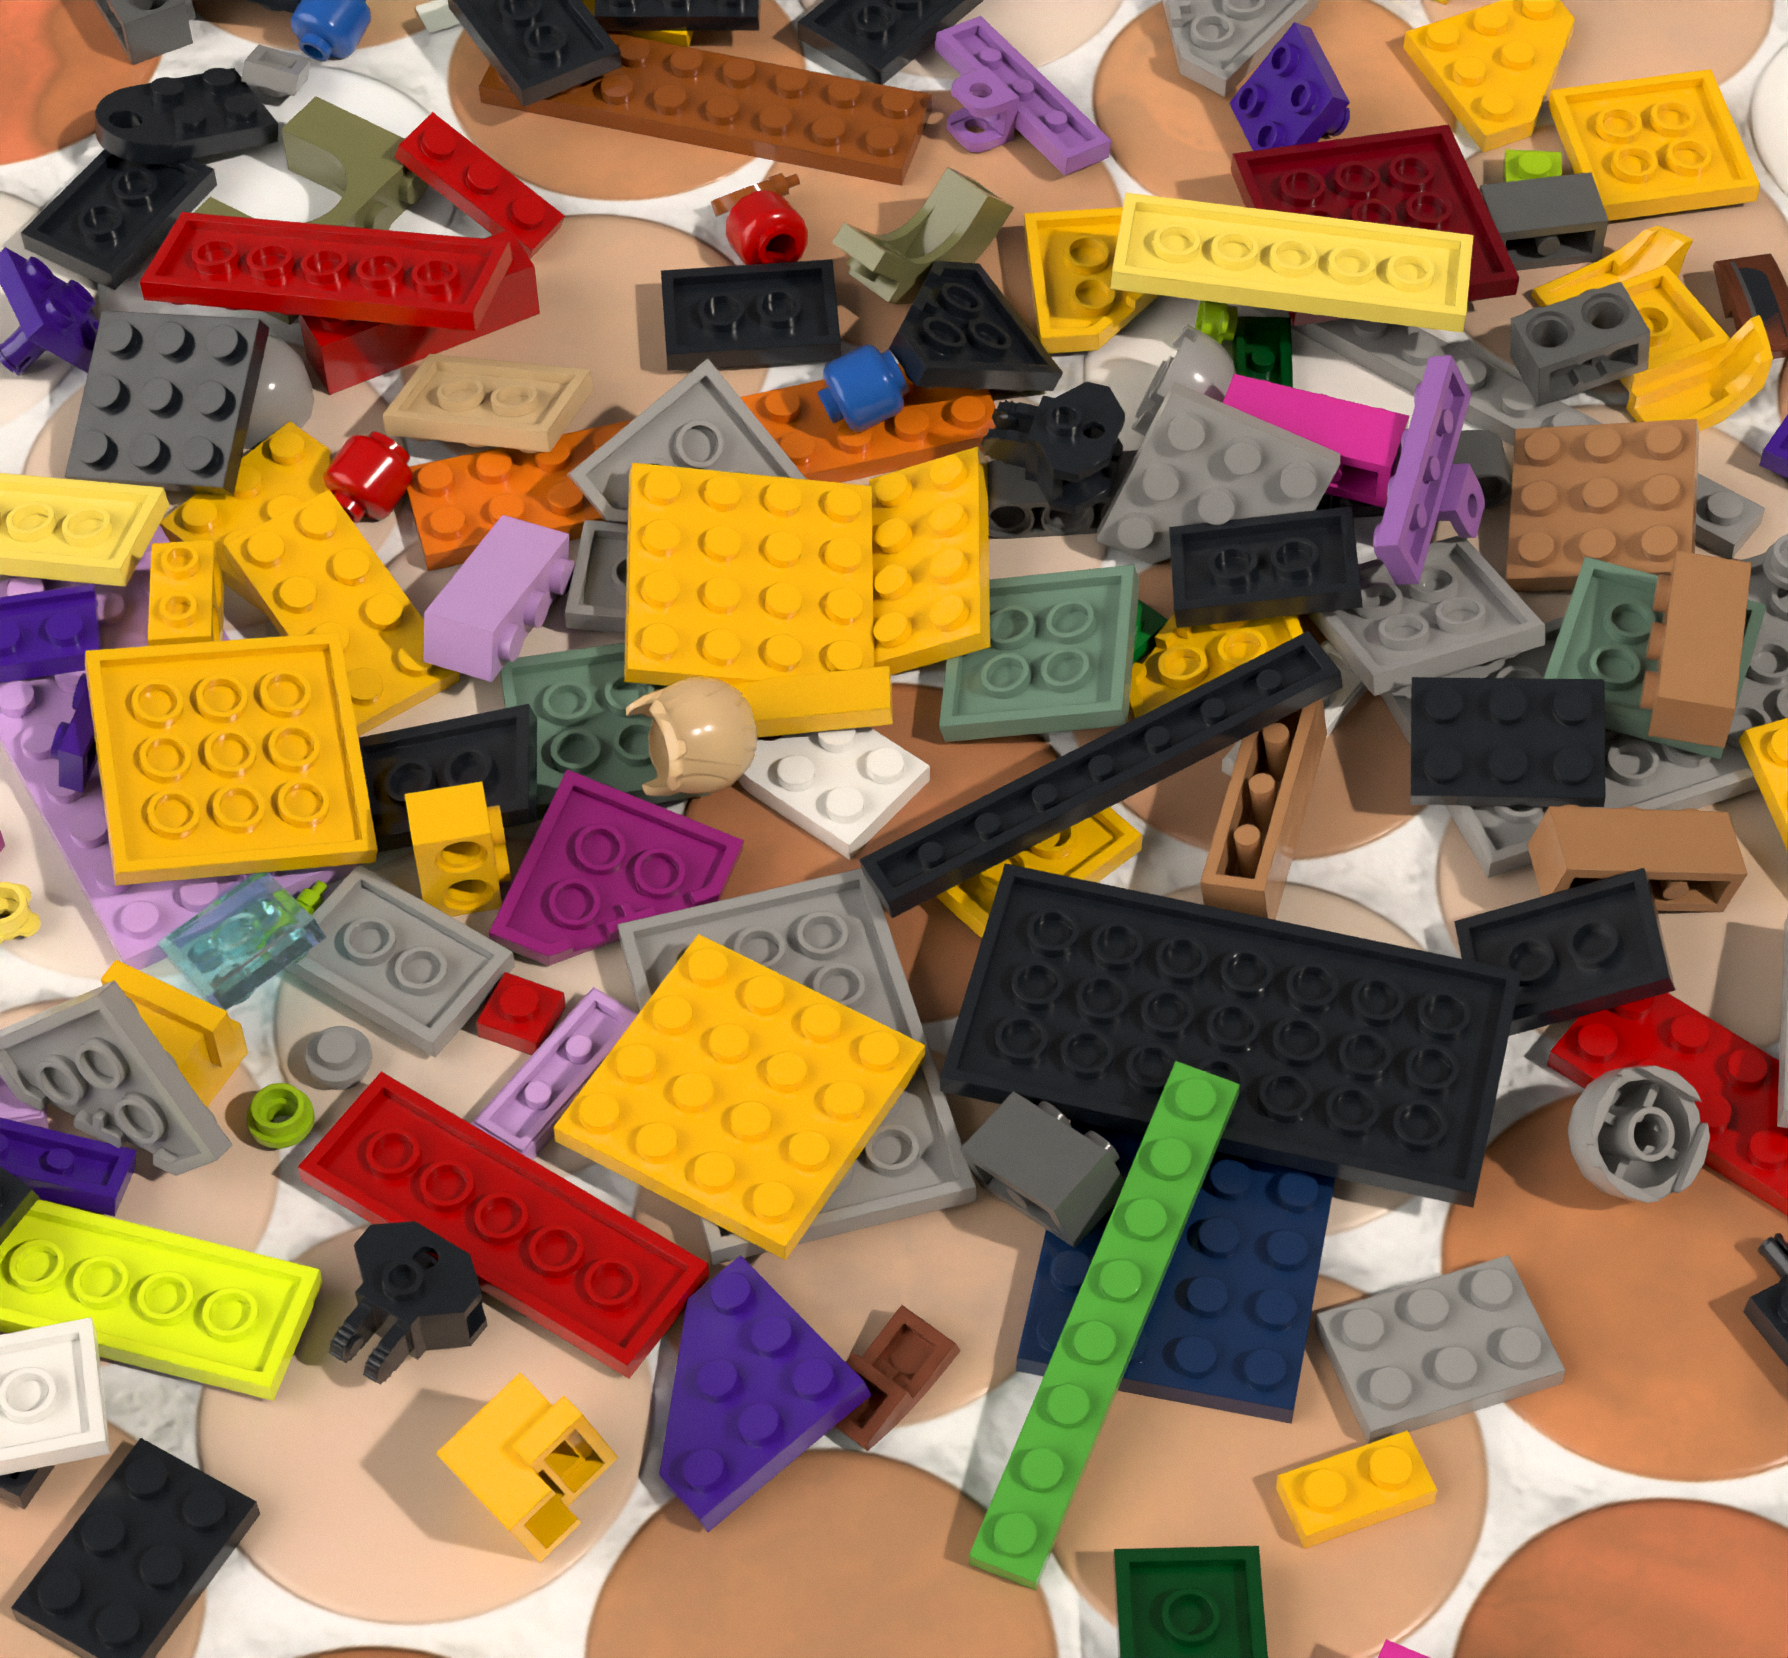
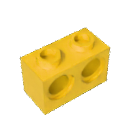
(185, 593)
(458, 848)

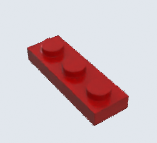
(478, 184)

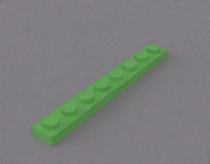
(1104, 1327)

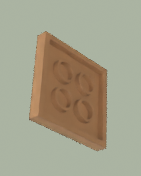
(1600, 495)

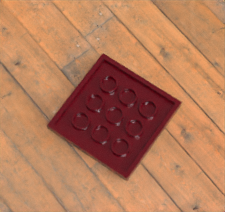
(1384, 179)

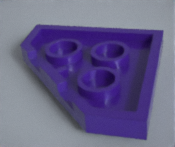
(747, 1393)

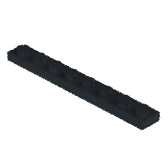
(1100, 774)

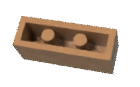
(1696, 649)
(1685, 852)

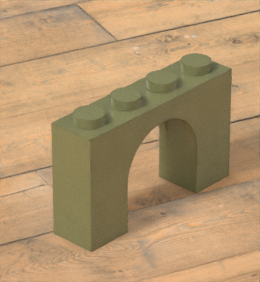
(349, 160)

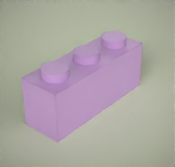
(497, 598)

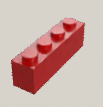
(361, 350)

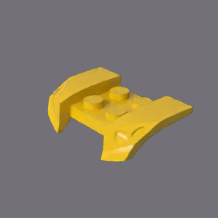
(1691, 361)

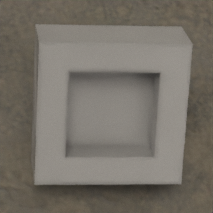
(275, 71)

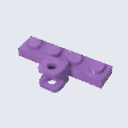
(1012, 96)
(1426, 481)

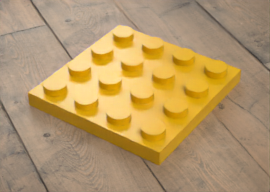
(745, 576)
(229, 758)
(740, 1095)

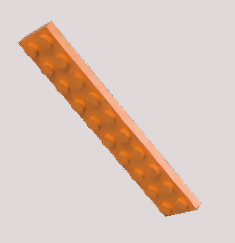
(466, 495)

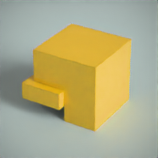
(191, 1030)
(529, 1463)

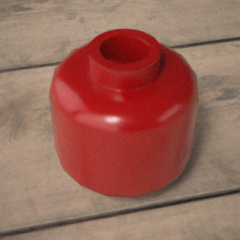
(766, 229)
(369, 476)

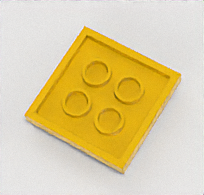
(1655, 144)

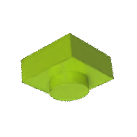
(1531, 164)

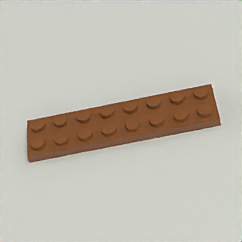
(743, 108)

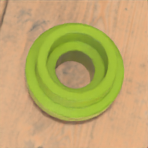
(277, 1101)

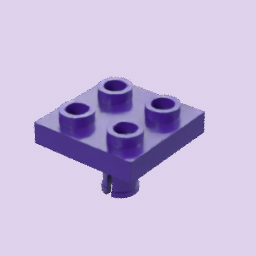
(1292, 95)
(50, 315)

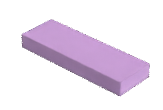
(555, 1074)

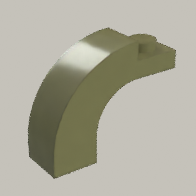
(949, 227)

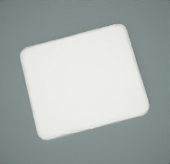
(436, 15)

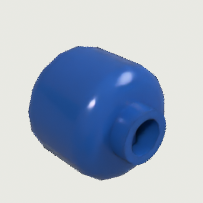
(330, 27)
(863, 388)

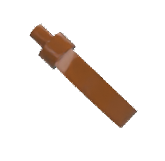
(775, 183)

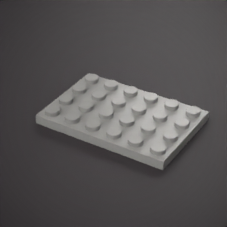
(840, 945)

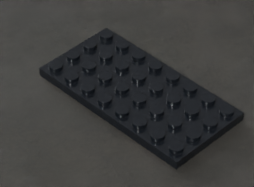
(1341, 1044)

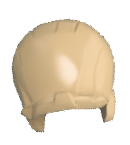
(698, 736)

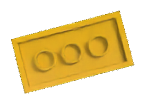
(931, 561)
(323, 577)

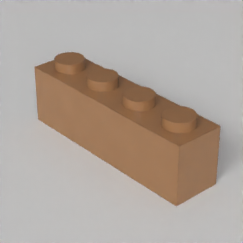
(1264, 814)

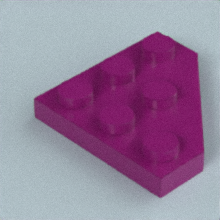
(605, 864)

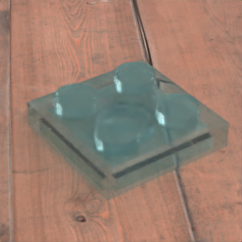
(241, 941)

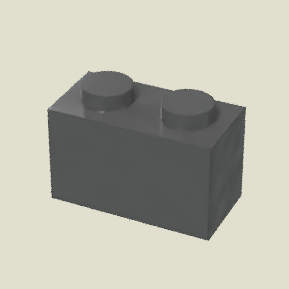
(1548, 220)
(1045, 1167)

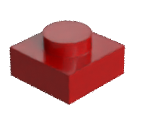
(520, 1014)

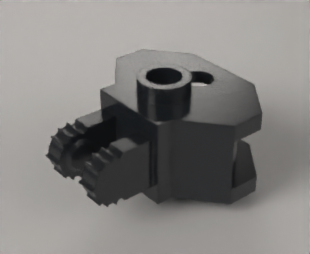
(1062, 444)
(409, 1298)

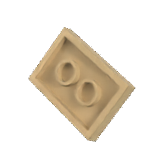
(488, 403)

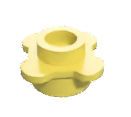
(14, 901)

